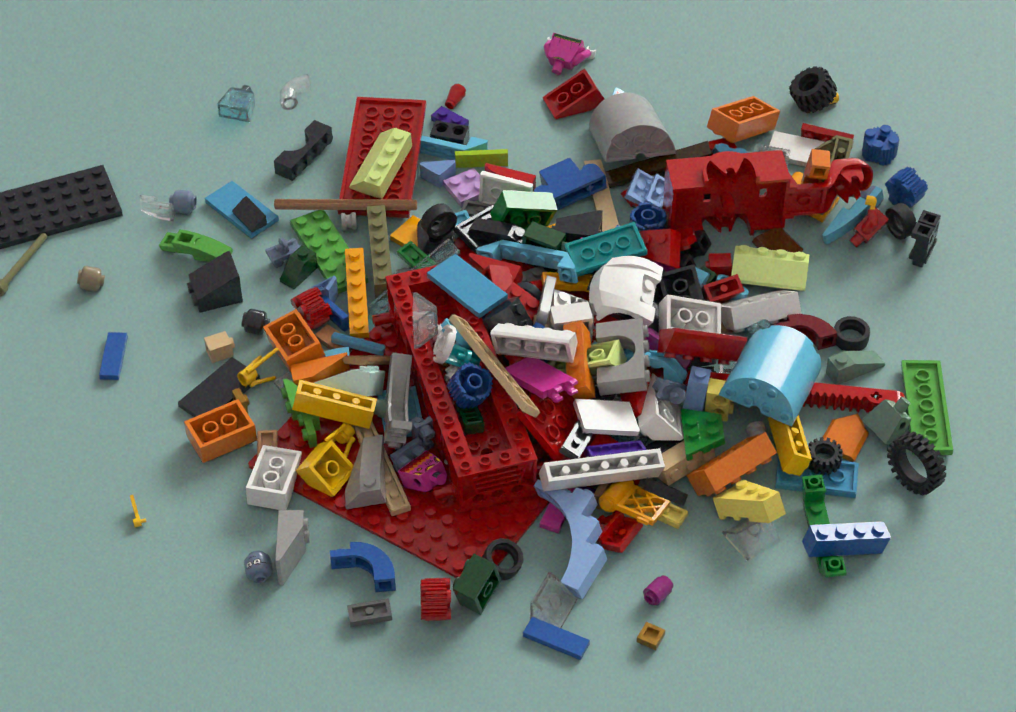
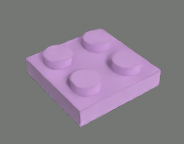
(464, 186)

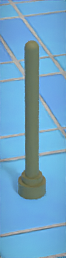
(20, 263)

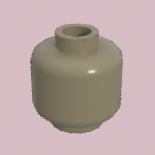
(90, 278)

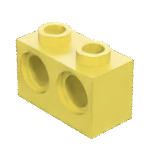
(717, 403)

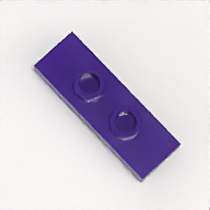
(613, 448)

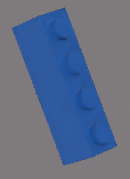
(846, 539)

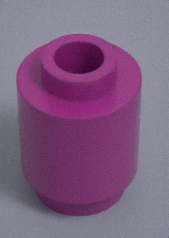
(658, 590)

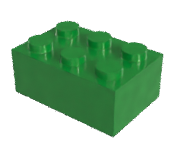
(524, 208)

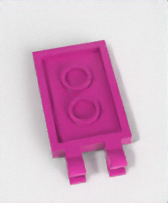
(542, 378)

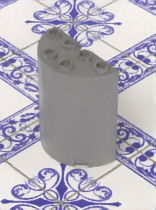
(628, 126)

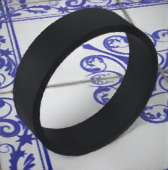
(665, 491)

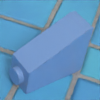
(697, 388)

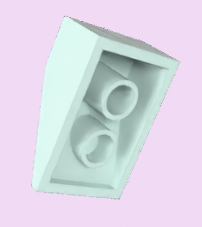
(361, 381)

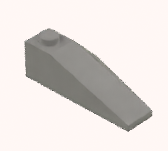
(367, 477)

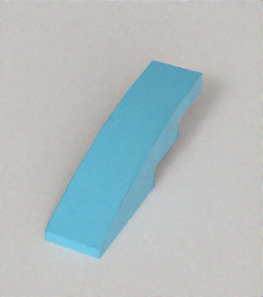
(848, 219)

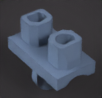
(282, 251)
(670, 390)
(424, 430)
(407, 453)

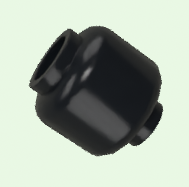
(254, 320)

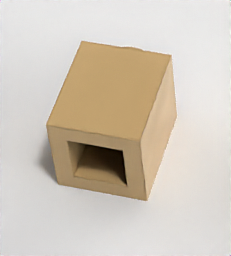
(219, 346)

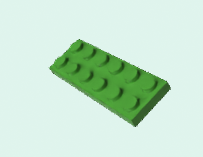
(322, 237)
(928, 405)

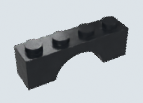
(292, 163)

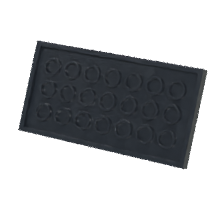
(56, 206)

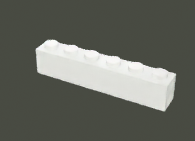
(601, 469)

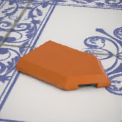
(849, 433)

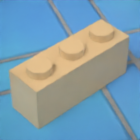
(677, 465)

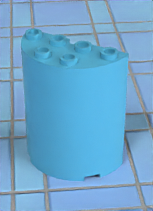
(774, 373)

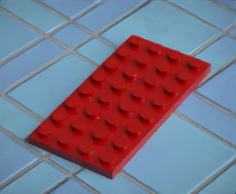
(369, 120)

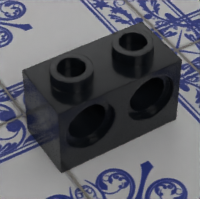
(450, 132)

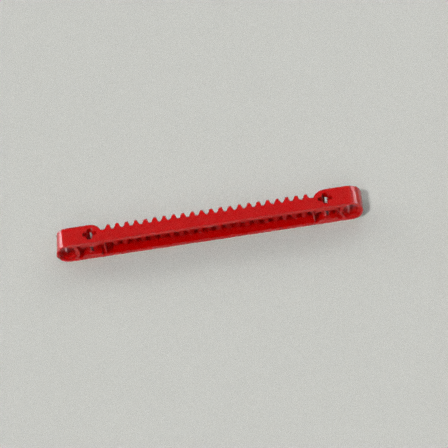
(829, 394)

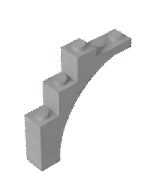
(397, 393)

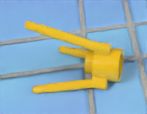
(249, 374)
(343, 435)

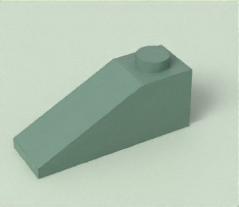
(851, 365)

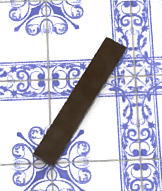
(655, 164)

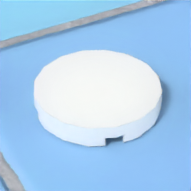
(444, 344)

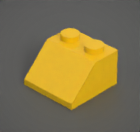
(326, 468)

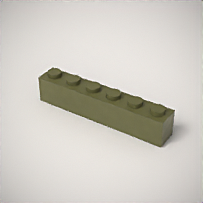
(379, 247)

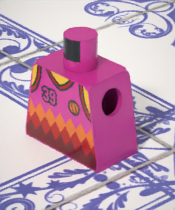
(423, 472)

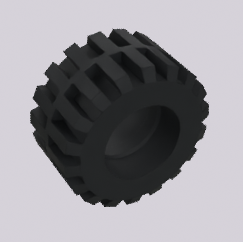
(813, 89)

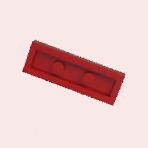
(821, 133)

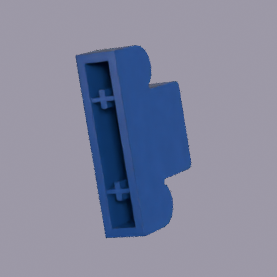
(570, 183)

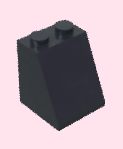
(580, 225)
(215, 284)

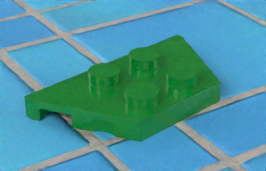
(701, 431)

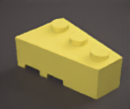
(749, 502)

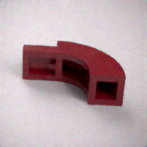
(816, 329)

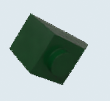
(299, 267)

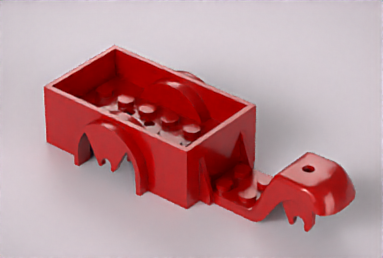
(735, 187)

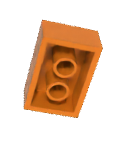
(293, 339)
(220, 430)

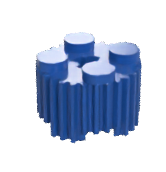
(880, 145)
(906, 187)
(648, 217)
(470, 385)

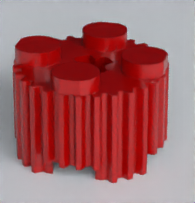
(312, 307)
(435, 599)

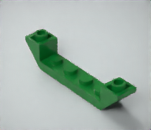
(816, 514)

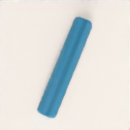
(357, 343)

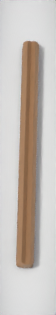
(342, 204)

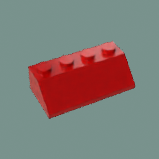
(701, 345)

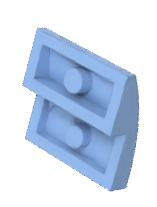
(646, 189)

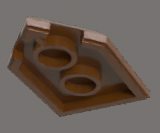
(777, 239)

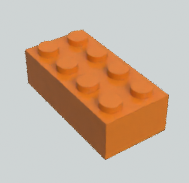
(743, 119)
(732, 464)

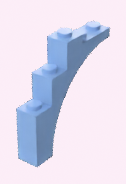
(586, 556)

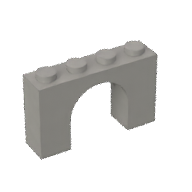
(633, 374)

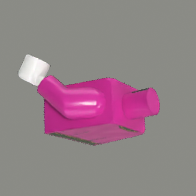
(566, 52)

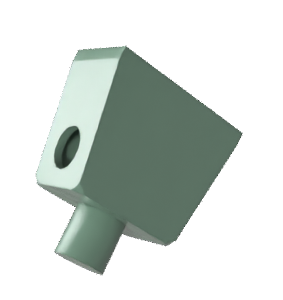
(889, 419)

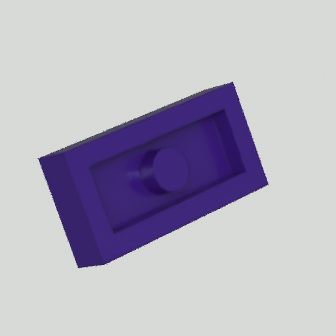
(445, 115)

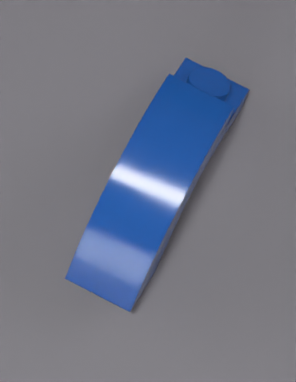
(368, 558)

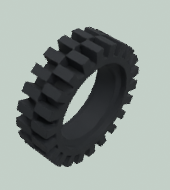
(927, 456)

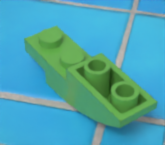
(195, 244)
(309, 422)

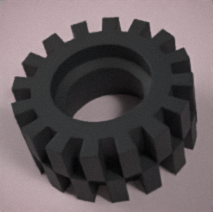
(825, 447)

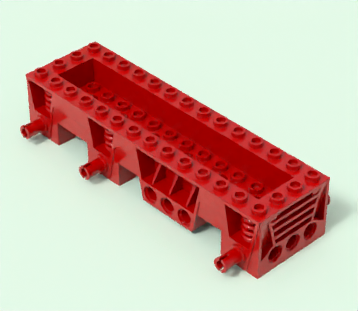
(474, 478)

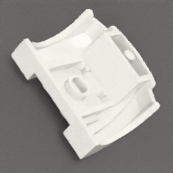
(625, 287)

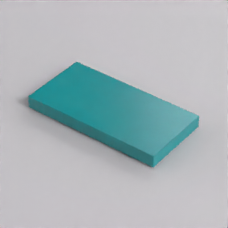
(596, 250)

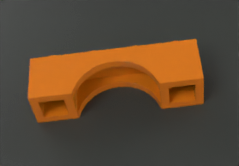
(817, 167)
(579, 368)

